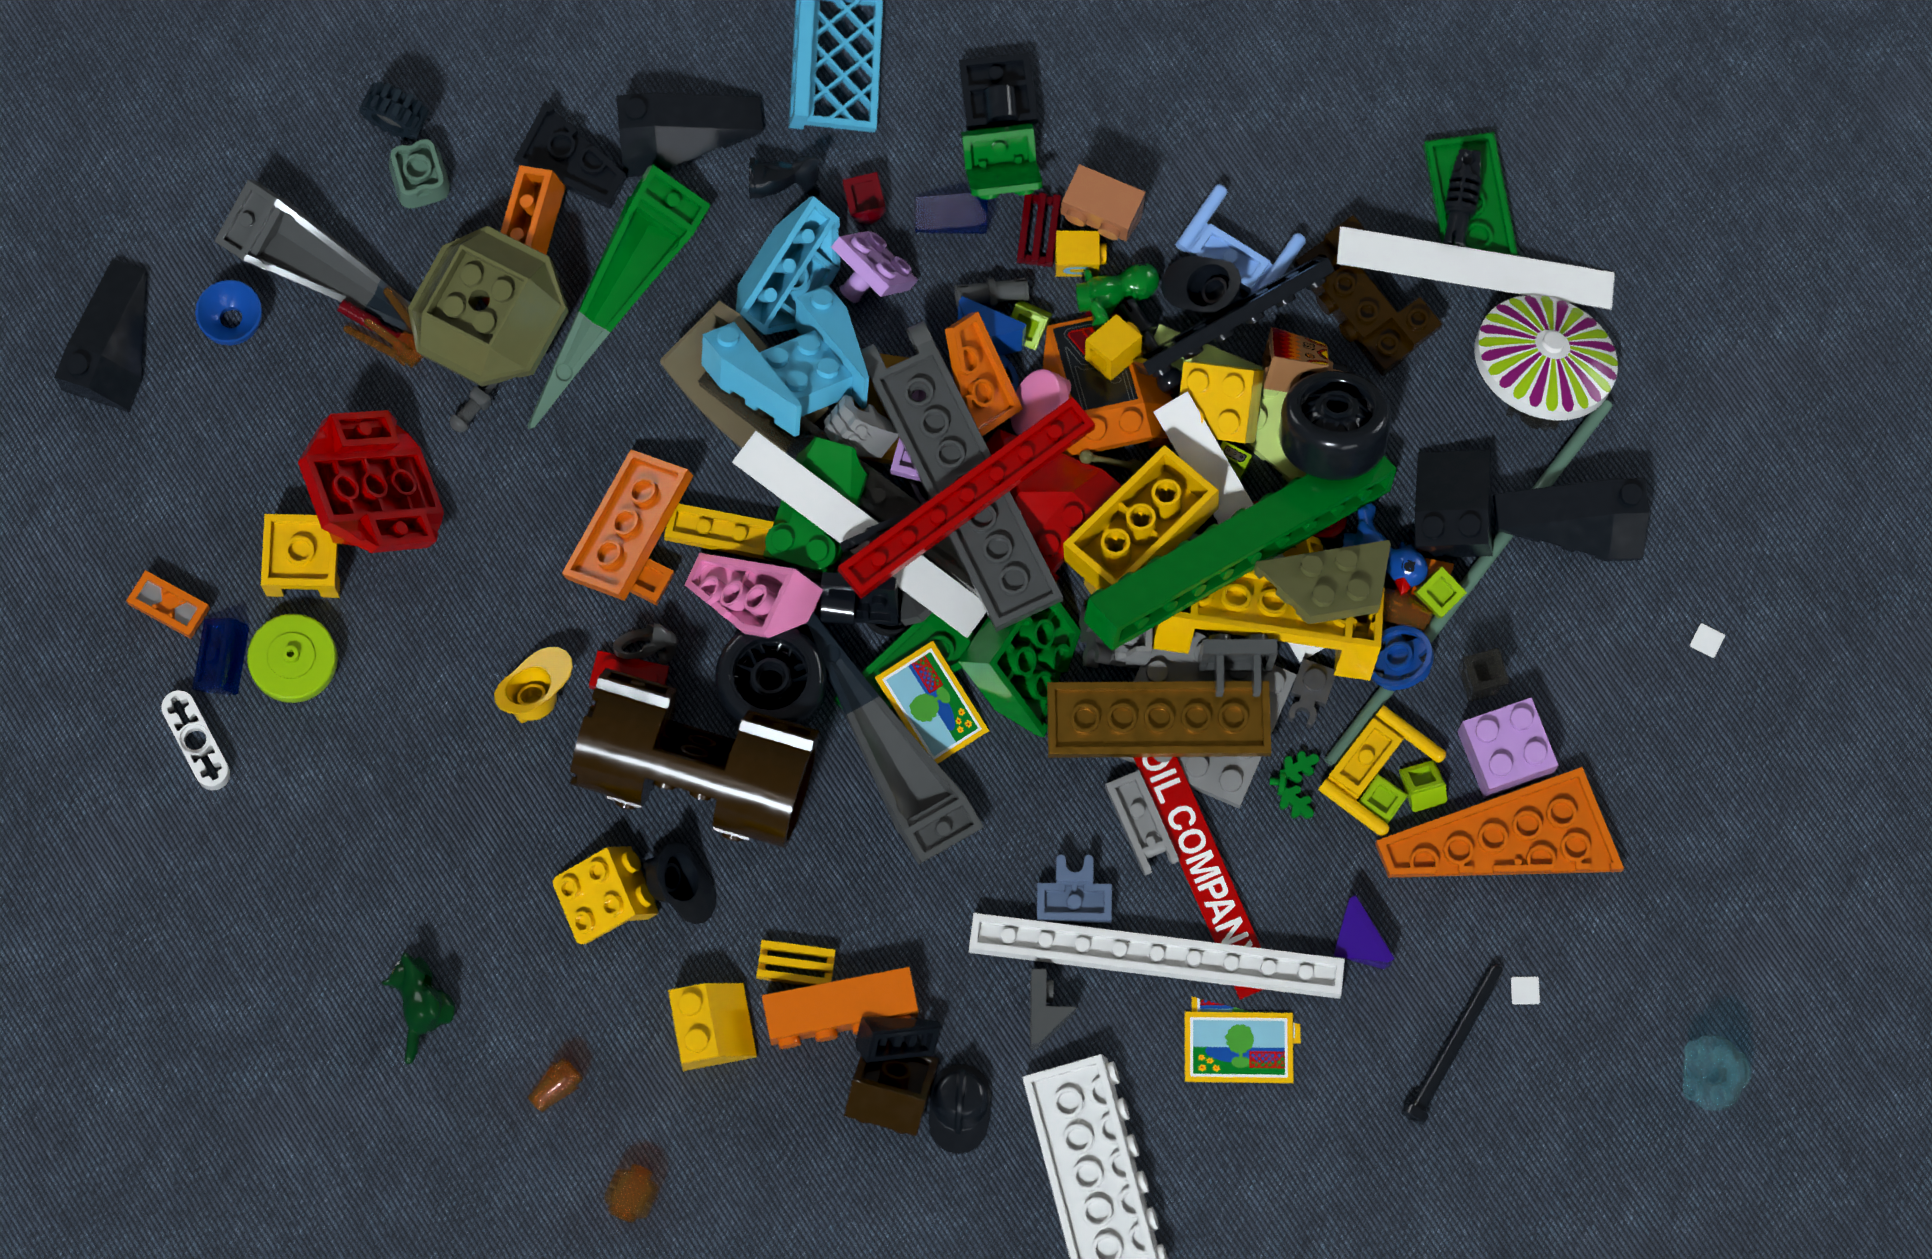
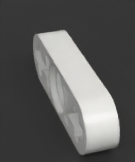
(216, 758)

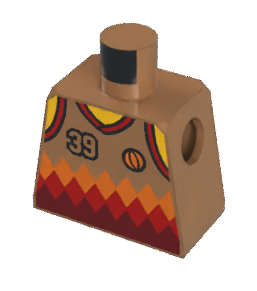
(1292, 358)

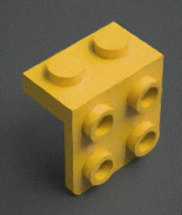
(604, 893)

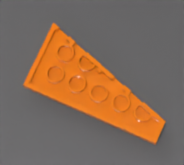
(1528, 831)

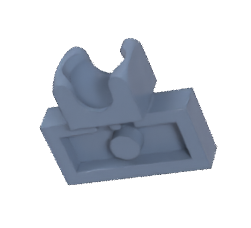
(1074, 896)

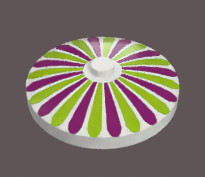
(1546, 357)

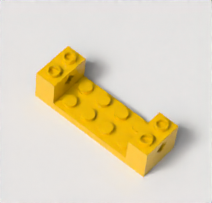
(1254, 608)

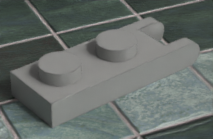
(1140, 819)

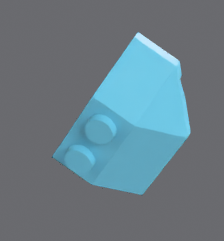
(788, 265)

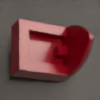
(865, 198)

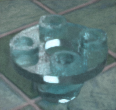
(1714, 1072)

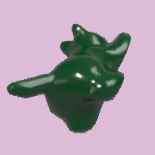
(422, 1005)

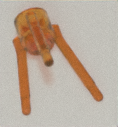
(403, 347)

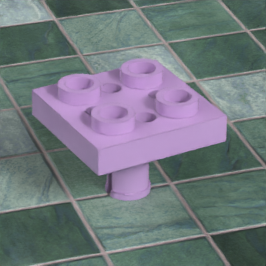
(872, 266)

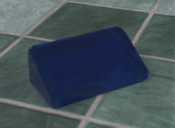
(221, 656)

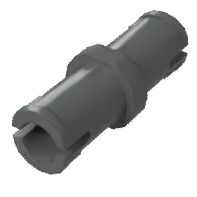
(993, 291)

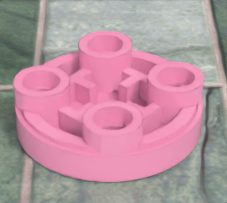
(1039, 395)

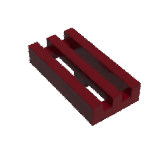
(1041, 200)

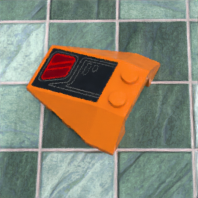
(1118, 407)

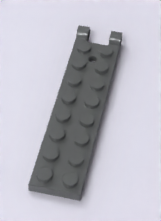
(943, 448)

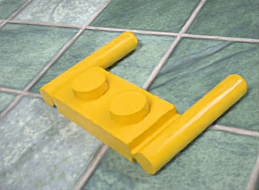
(1367, 758)

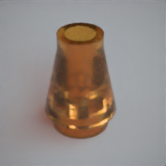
(1405, 610)
(555, 1085)

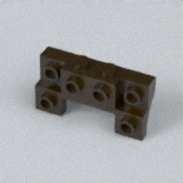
(1364, 311)

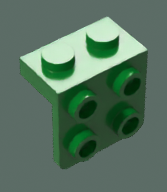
(1001, 161)

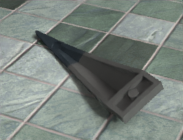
(290, 244)
(914, 788)

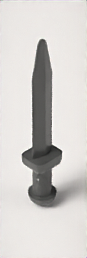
(478, 400)

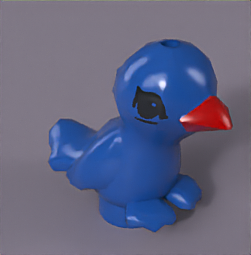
(1404, 564)

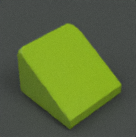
(1035, 320)
(1424, 785)

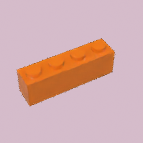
(533, 208)
(837, 1006)

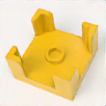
(298, 556)

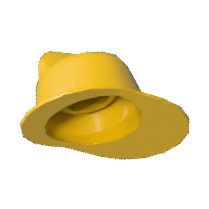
(534, 684)

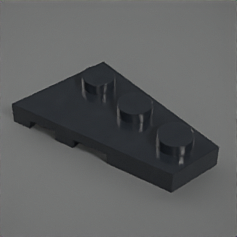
(578, 164)

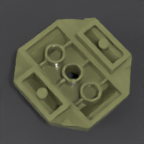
(511, 331)

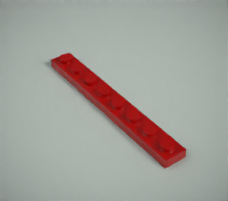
(966, 497)

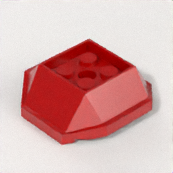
(371, 483)

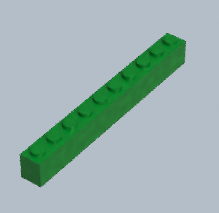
(1228, 552)

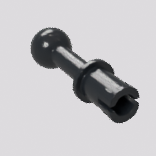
(1168, 382)

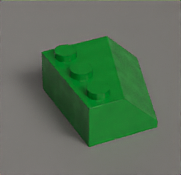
(1018, 662)

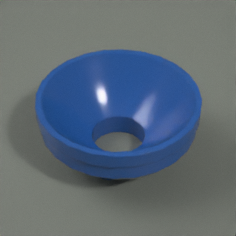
(224, 297)

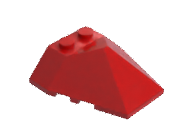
(1057, 499)

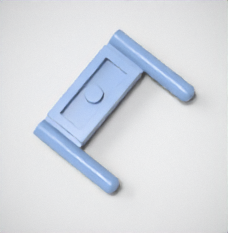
(1211, 242)

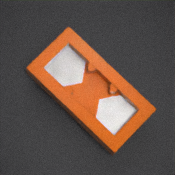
(168, 604)

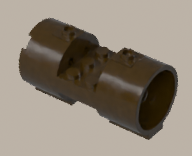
(635, 744)

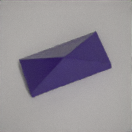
(1359, 938)

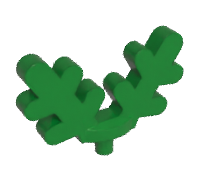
(1291, 771)

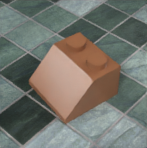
(1103, 204)

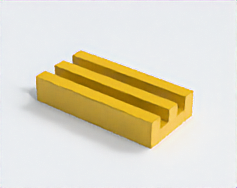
(764, 959)

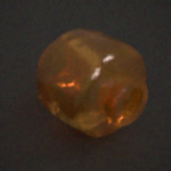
(631, 1193)

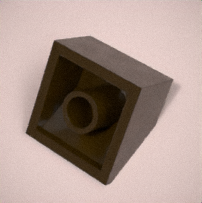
(892, 1092)

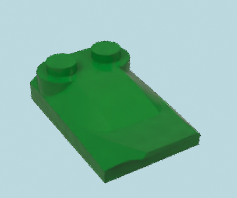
(794, 537)

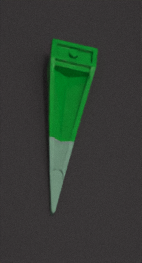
(646, 238)

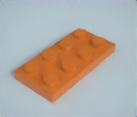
(627, 524)

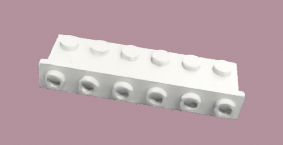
(1092, 1161)

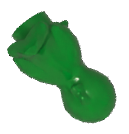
(1106, 292)

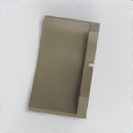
(685, 369)

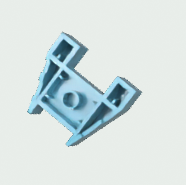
(797, 373)

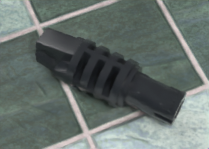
(1462, 195)

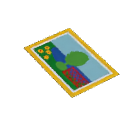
(932, 702)
(1239, 1047)

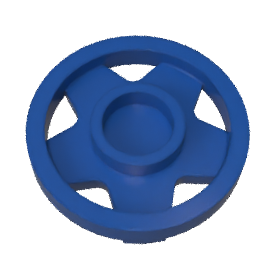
(1402, 658)

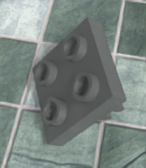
(1225, 654)

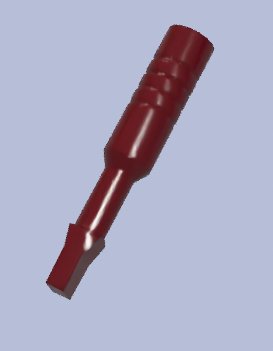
(359, 315)

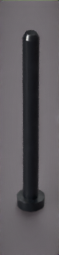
(1416, 1110)

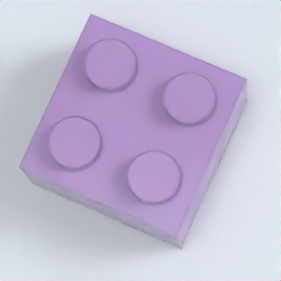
(1507, 748)

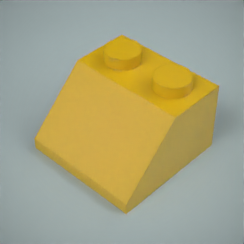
(712, 1024)

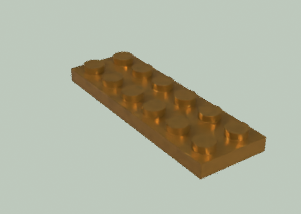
(1157, 719)

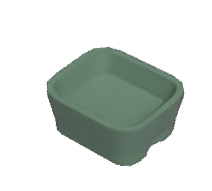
(418, 174)

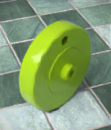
(292, 658)

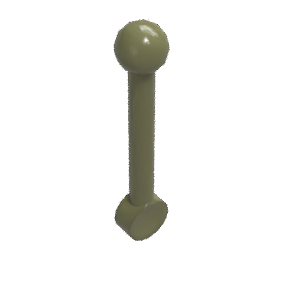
(1133, 465)

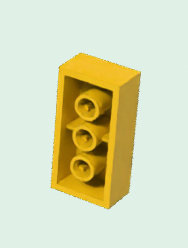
(1140, 504)

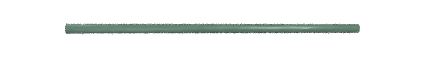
(1472, 578)

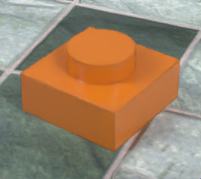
(652, 582)

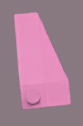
(754, 595)

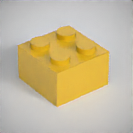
(1225, 398)

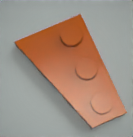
(980, 373)

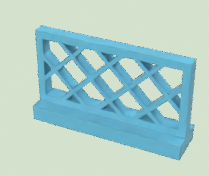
(805, 65)

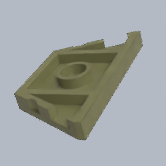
(1331, 581)

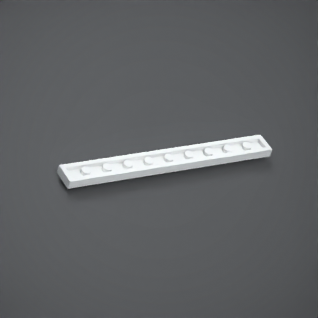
(1156, 955)

